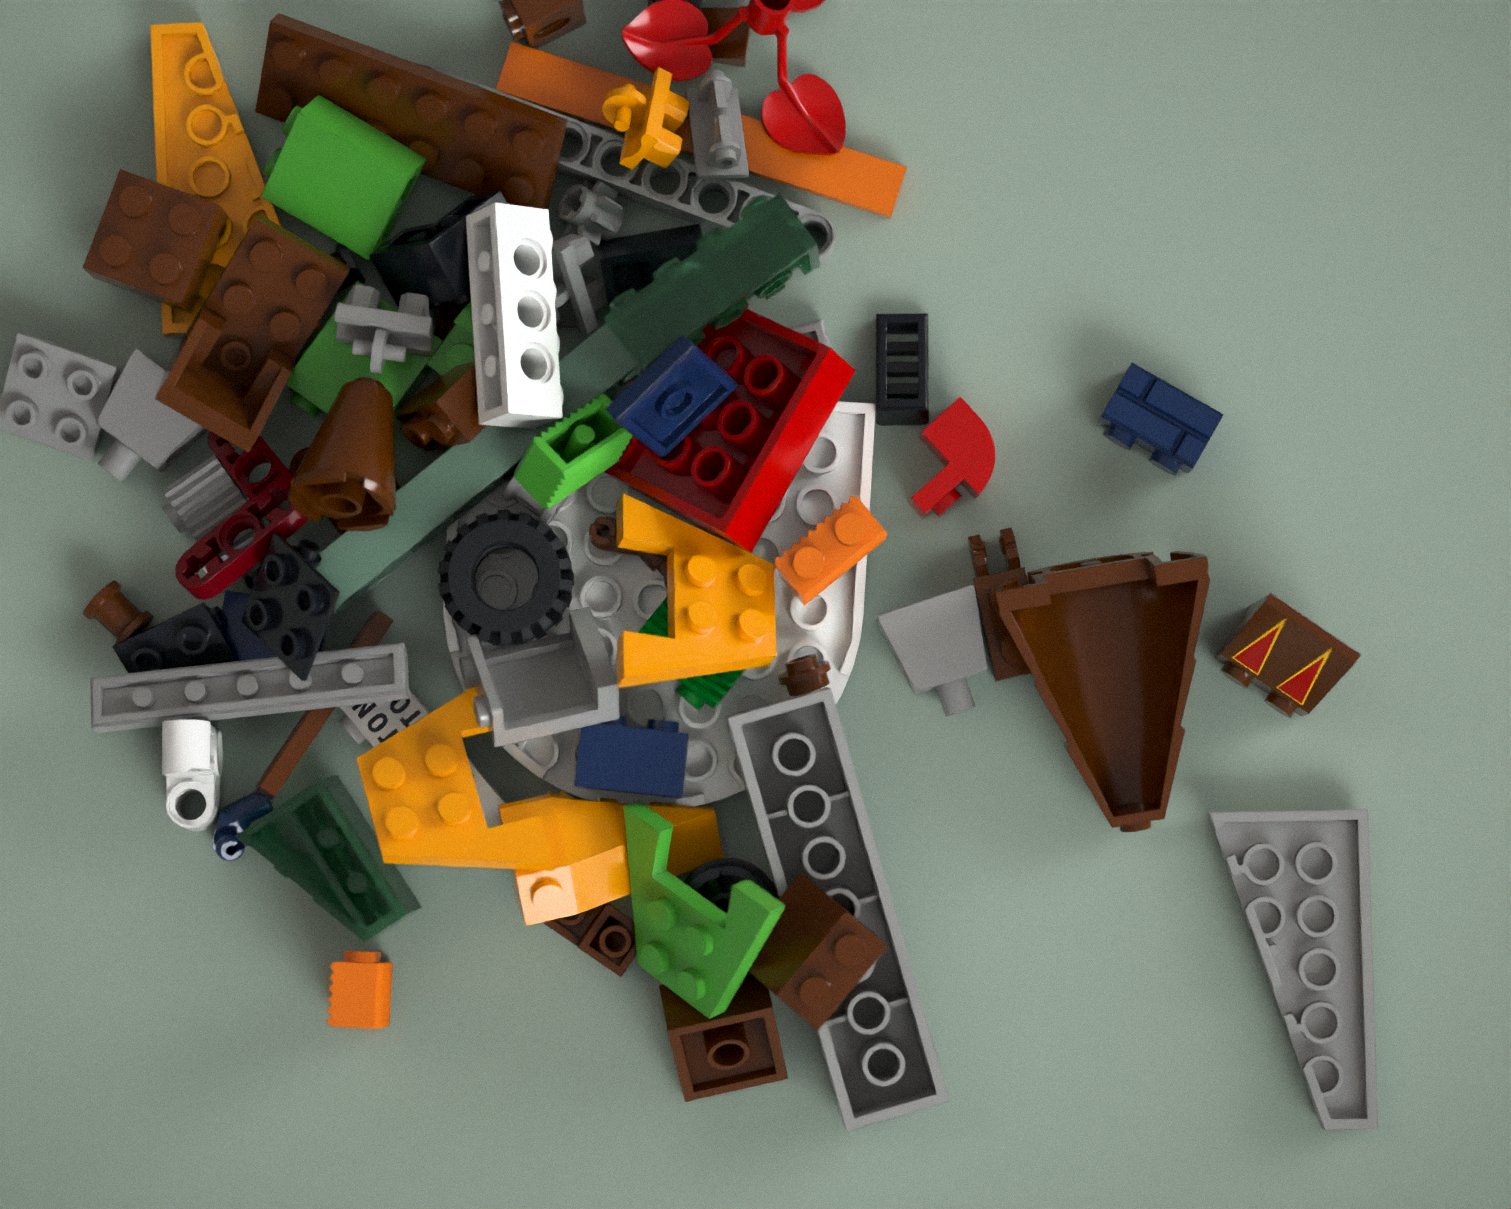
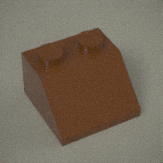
(815, 952)
(729, 1049)

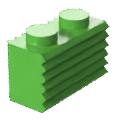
(572, 452)

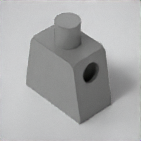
(141, 423)
(938, 645)

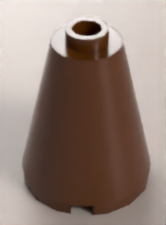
(351, 461)

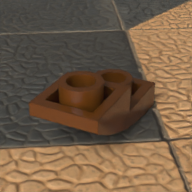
(601, 934)

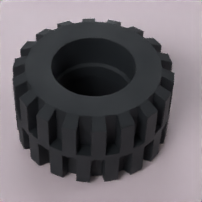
(495, 533)

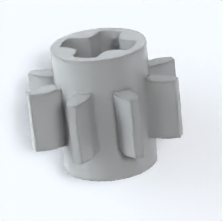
(591, 211)

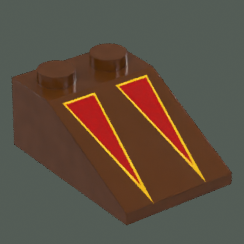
(1284, 656)

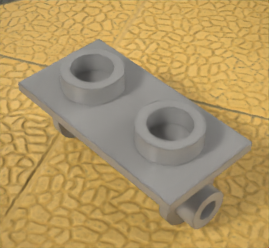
(717, 128)

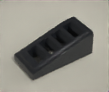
(902, 411)

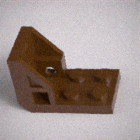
(250, 332)

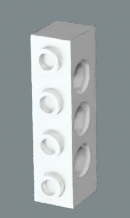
(514, 316)

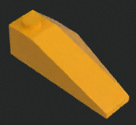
(592, 852)

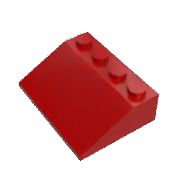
(753, 443)

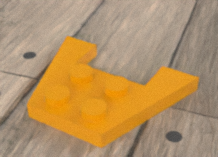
(715, 600)
(429, 803)

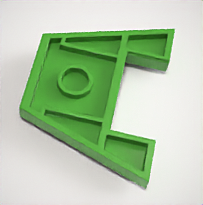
(682, 934)

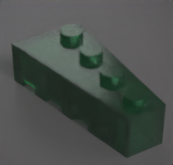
(715, 281)

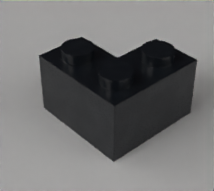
(432, 256)

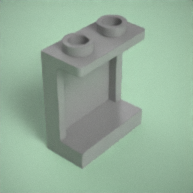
(542, 683)

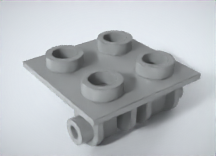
(55, 395)

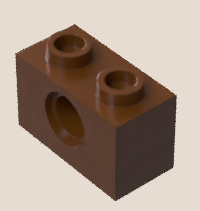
(542, 19)

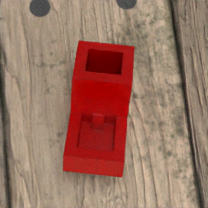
(965, 450)

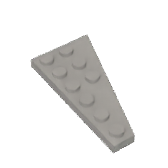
(1310, 919)

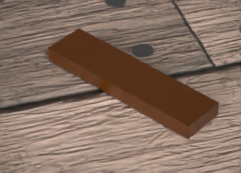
(313, 720)

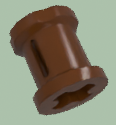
(117, 613)

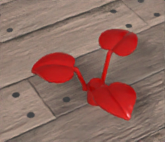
(799, 118)

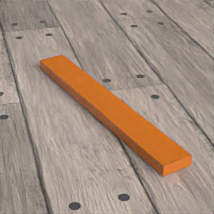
(580, 91)

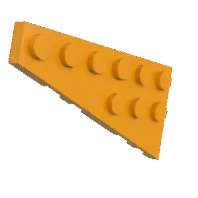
(202, 146)

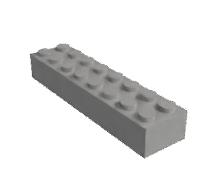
(819, 826)

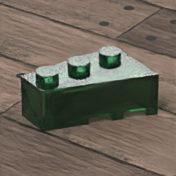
(334, 857)

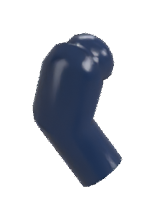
(233, 820)

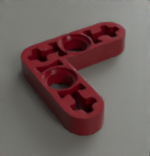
(263, 501)

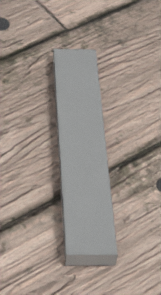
(248, 688)

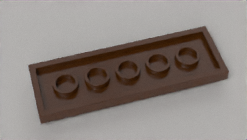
(462, 129)

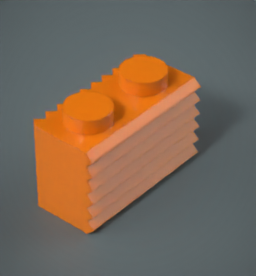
(829, 550)
(360, 990)

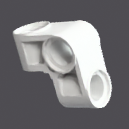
(192, 764)

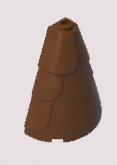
(1114, 668)

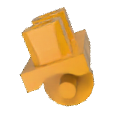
(643, 119)

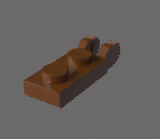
(1002, 650)

